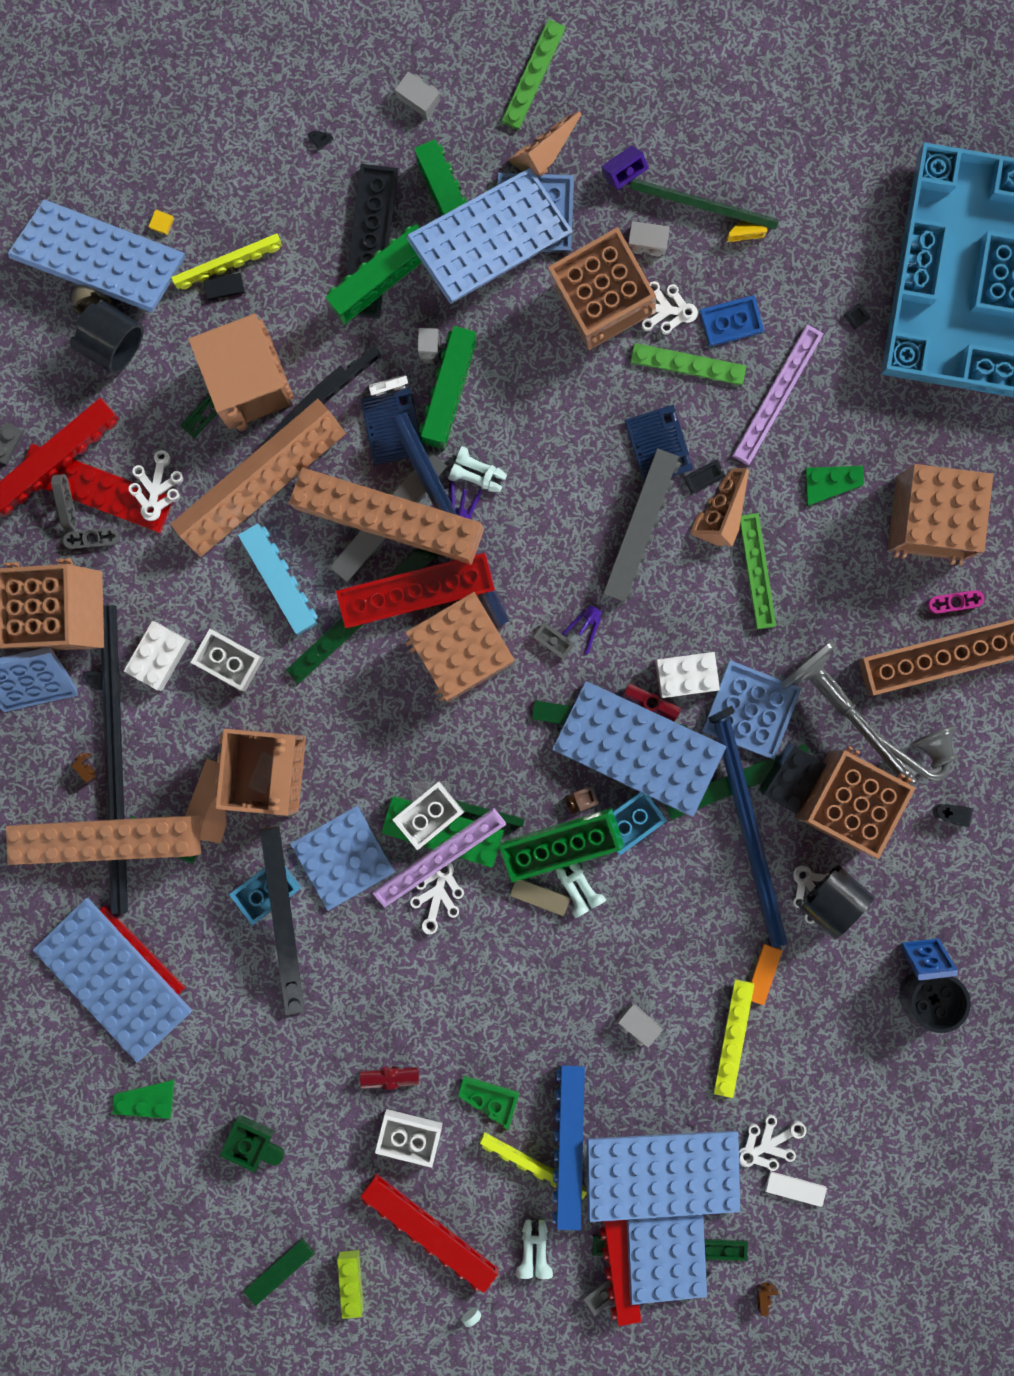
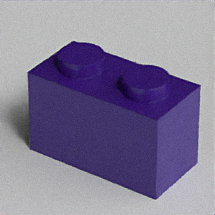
(624, 167)

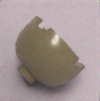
(83, 296)

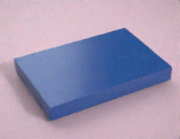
(731, 321)
(929, 959)

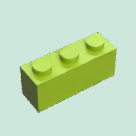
(350, 1284)

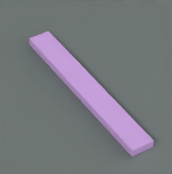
(777, 395)
(439, 857)

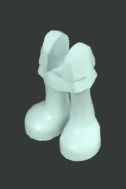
(465, 460)
(580, 906)
(542, 1269)

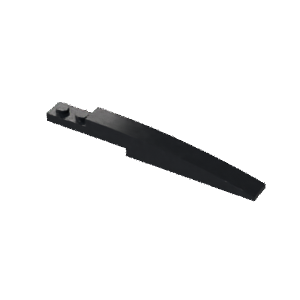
(330, 386)
(282, 920)

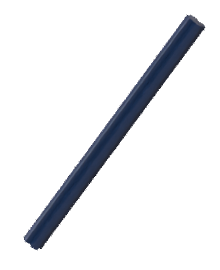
(439, 499)
(751, 834)

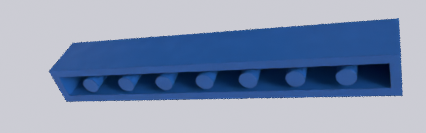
(569, 1147)

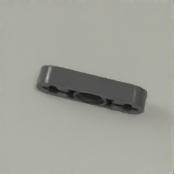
(64, 501)
(77, 534)

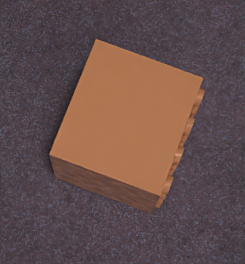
(603, 288)
(242, 371)
(940, 513)
(51, 607)
(460, 647)
(238, 761)
(856, 802)

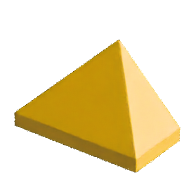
(746, 231)

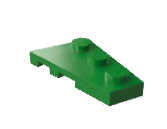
(831, 481)
(491, 1099)
(146, 1101)

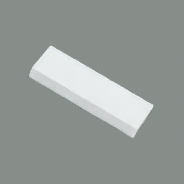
(795, 1189)

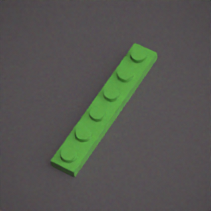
(533, 74)
(688, 364)
(757, 571)

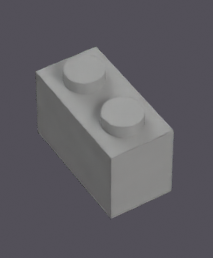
(417, 94)
(648, 238)
(428, 345)
(639, 1025)

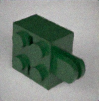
(251, 1144)

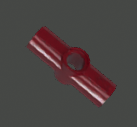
(663, 708)
(389, 1077)

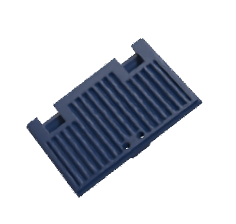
(652, 432)
(382, 437)

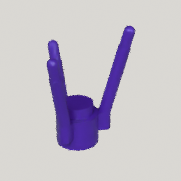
(461, 511)
(591, 615)

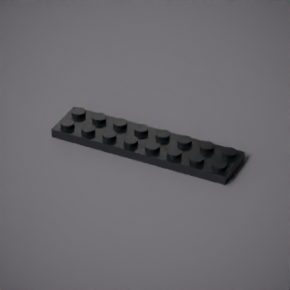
(372, 221)

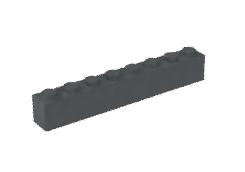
(641, 524)
(366, 544)

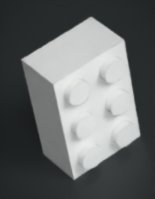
(157, 656)
(227, 660)
(687, 675)
(428, 815)
(409, 1138)

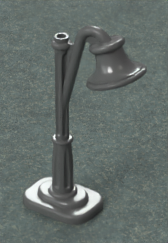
(936, 745)

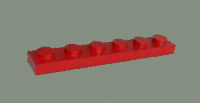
(171, 980)

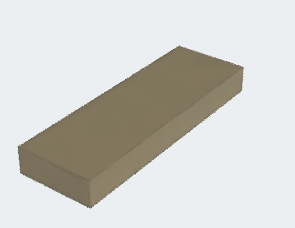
(540, 897)

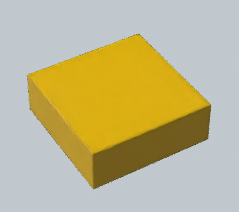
(161, 222)

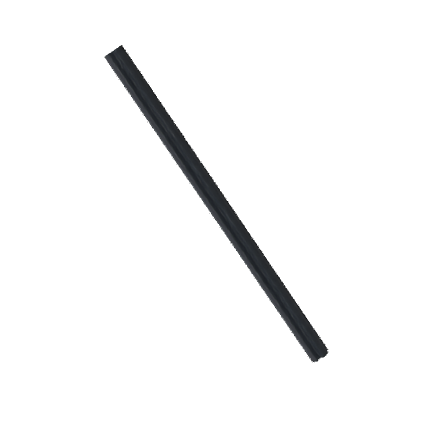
(113, 751)

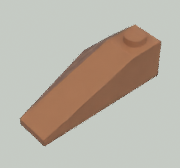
(546, 148)
(723, 516)
(211, 820)

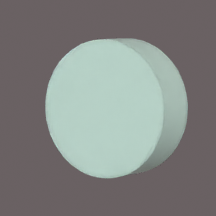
(471, 1317)

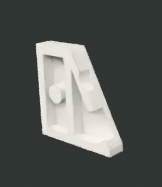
(381, 387)

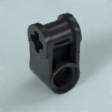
(955, 814)

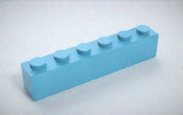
(278, 579)

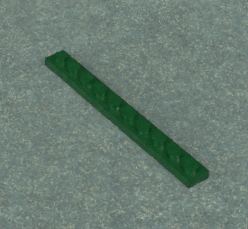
(339, 634)

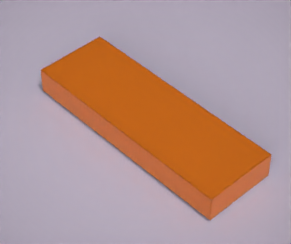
(764, 973)

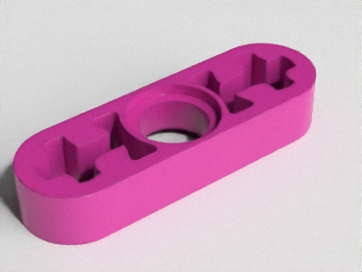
(942, 609)

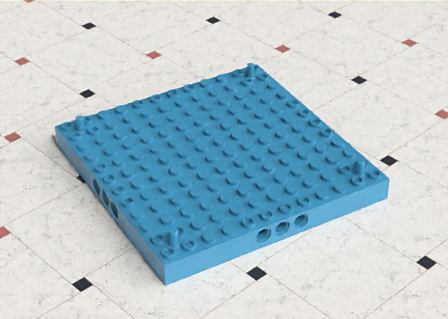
(956, 274)

